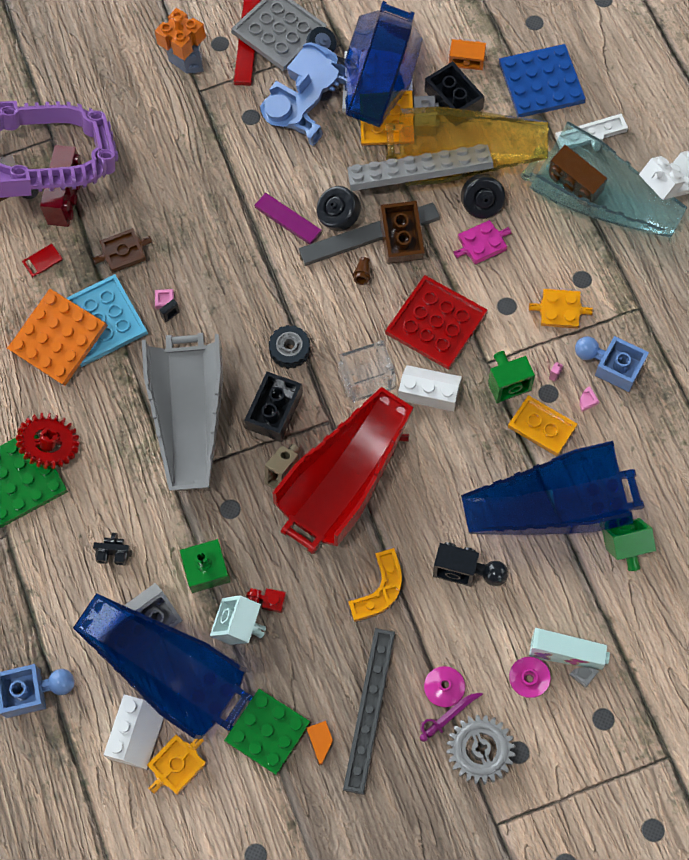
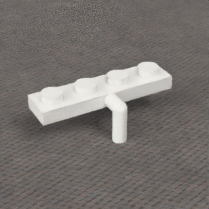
(604, 127)

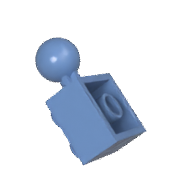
(617, 364)
(32, 697)

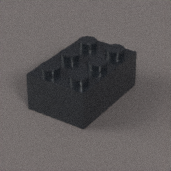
(454, 89)
(273, 406)

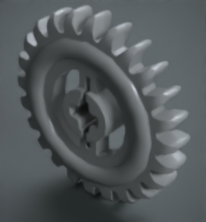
(486, 769)

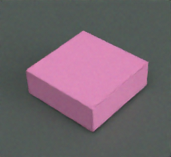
(163, 297)

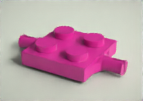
(482, 242)

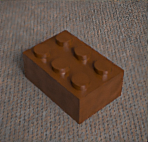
(576, 174)
(401, 232)

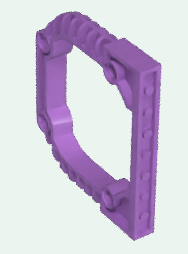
(20, 180)

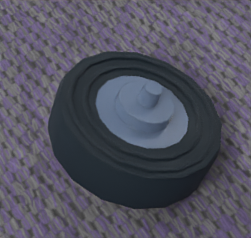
(323, 37)

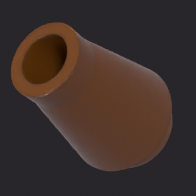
(362, 272)

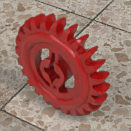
(52, 434)

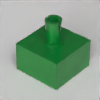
(510, 377)
(629, 542)
(204, 566)

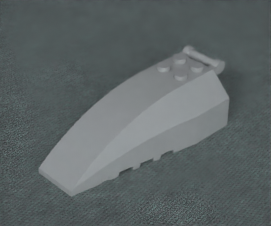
(185, 406)

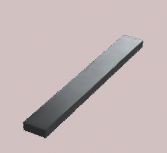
(357, 238)
(369, 711)

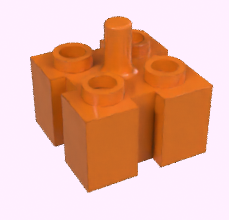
(180, 34)

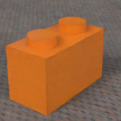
(467, 54)

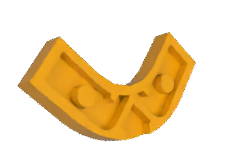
(387, 591)

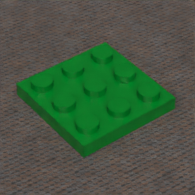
(267, 731)

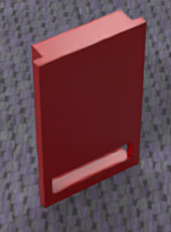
(43, 259)

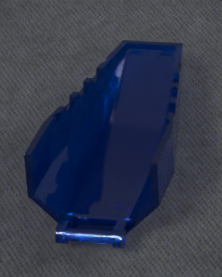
(563, 496)
(170, 669)

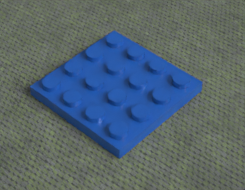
(541, 80)

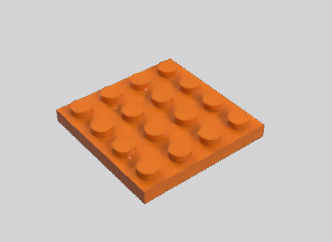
(57, 337)

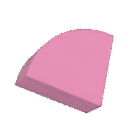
(555, 371)
(588, 399)

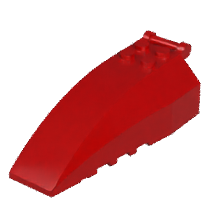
(338, 476)

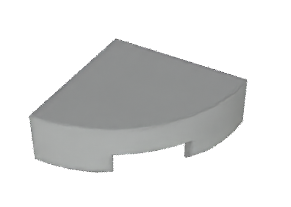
(584, 675)

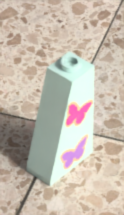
(568, 649)

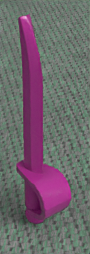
(437, 725)

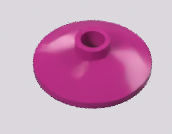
(529, 667)
(444, 696)

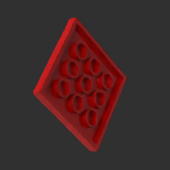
(436, 322)

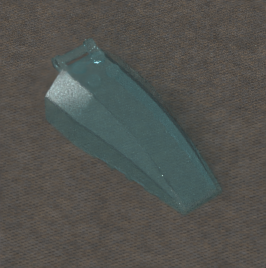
(626, 196)

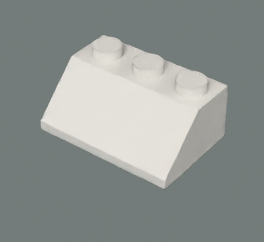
(429, 388)
(134, 733)

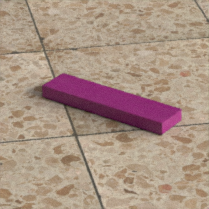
(288, 218)

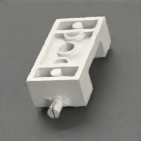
(666, 178)

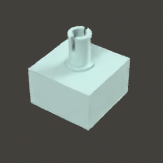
(237, 621)

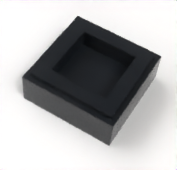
(169, 310)

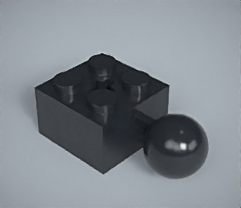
(461, 565)

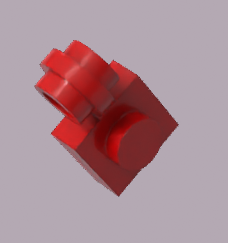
(272, 600)

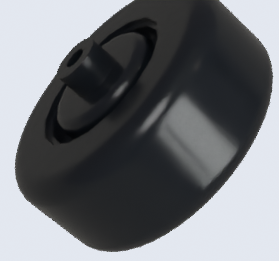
(483, 196)
(338, 208)

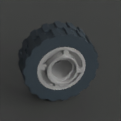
(289, 336)

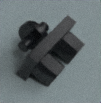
(112, 546)

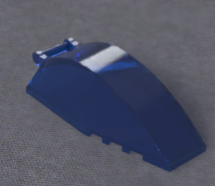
(380, 63)

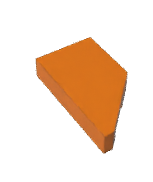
(320, 739)

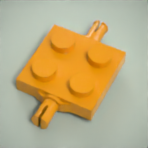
(560, 308)
(176, 764)

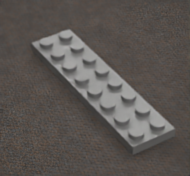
(420, 167)

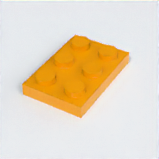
(542, 425)

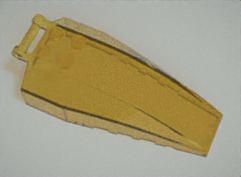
(436, 129)

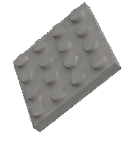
(276, 30)

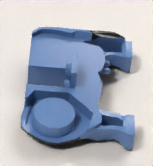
(315, 72)

